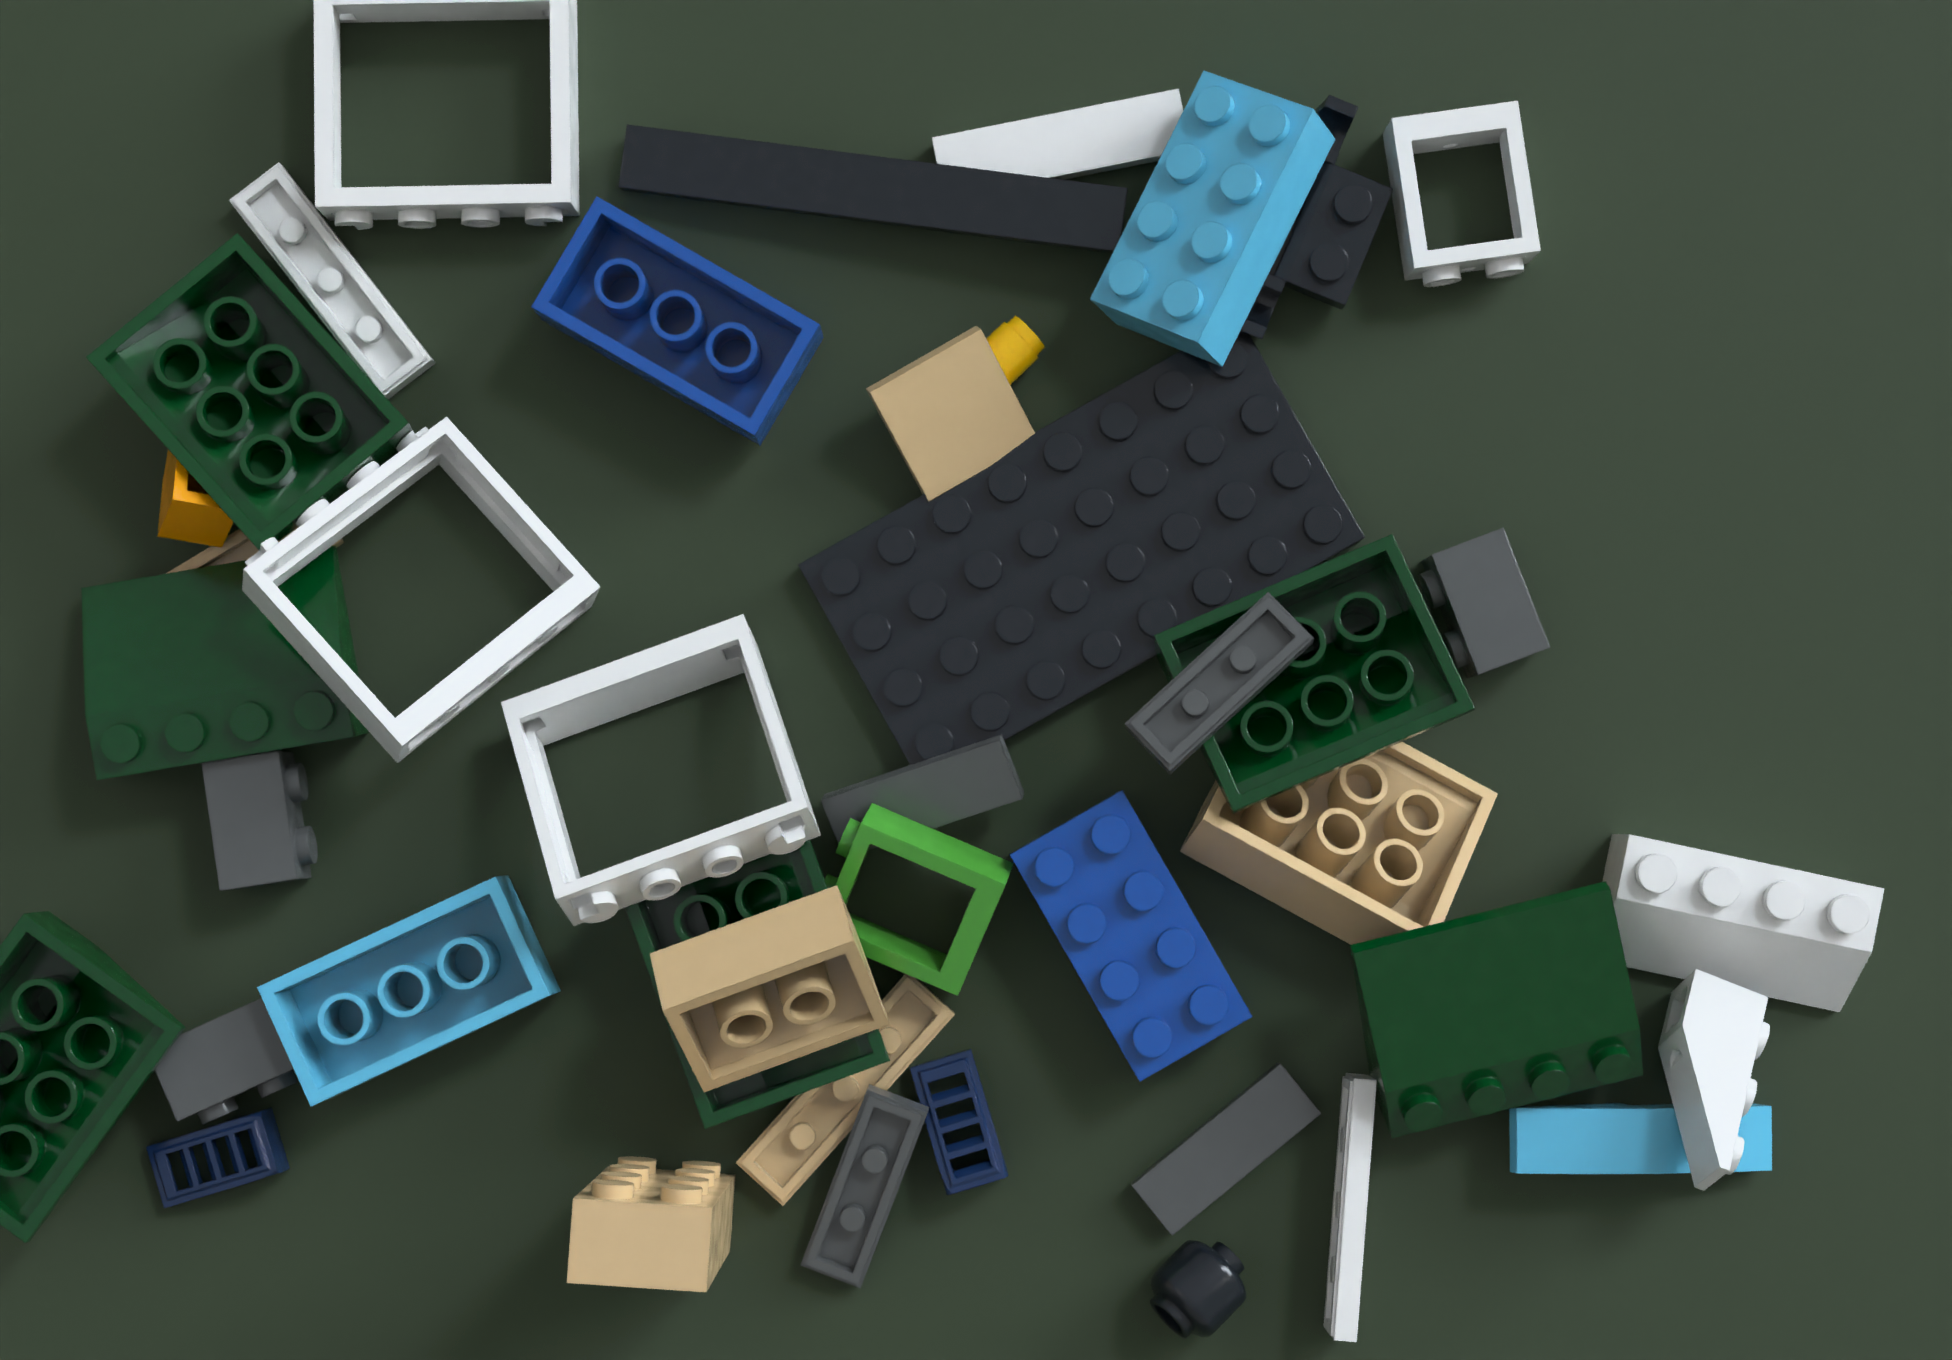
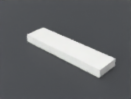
(1069, 141)
(332, 281)
(1349, 1206)

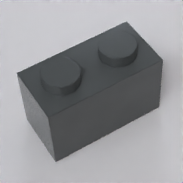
(1483, 603)
(259, 820)
(223, 1061)

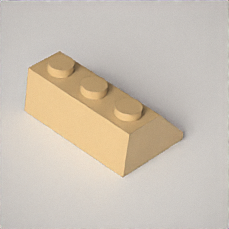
(768, 989)

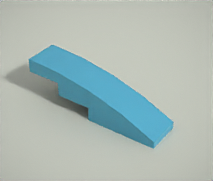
(1619, 1139)

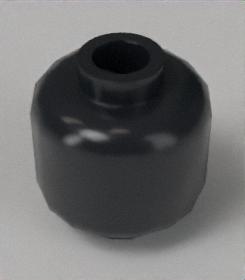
(1198, 1288)

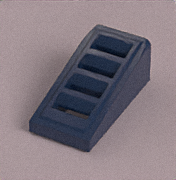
(265, 1143)
(976, 1174)

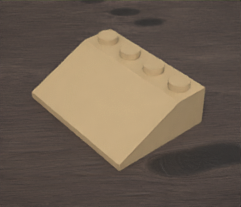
(1355, 848)

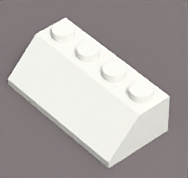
(1741, 920)

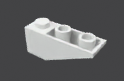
(1708, 1059)

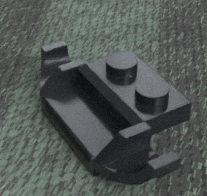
(1329, 232)

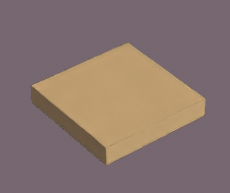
(951, 413)

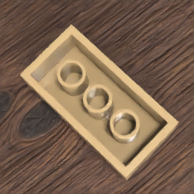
(652, 1226)

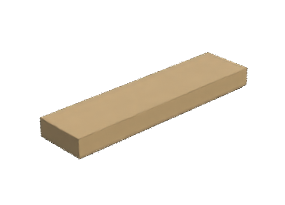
(825, 1115)

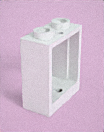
(1449, 131)

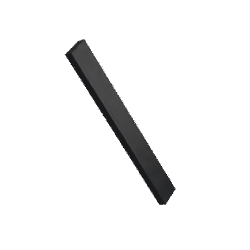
(873, 189)

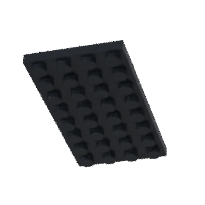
(1080, 551)

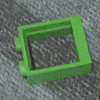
(938, 853)

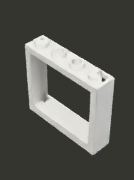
(421, 205)
(370, 491)
(624, 689)

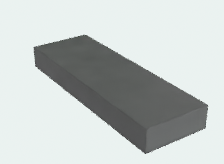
(1219, 683)
(933, 789)
(1225, 1148)
(864, 1186)

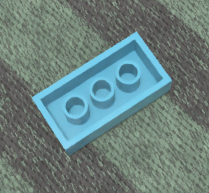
(1213, 217)
(408, 989)

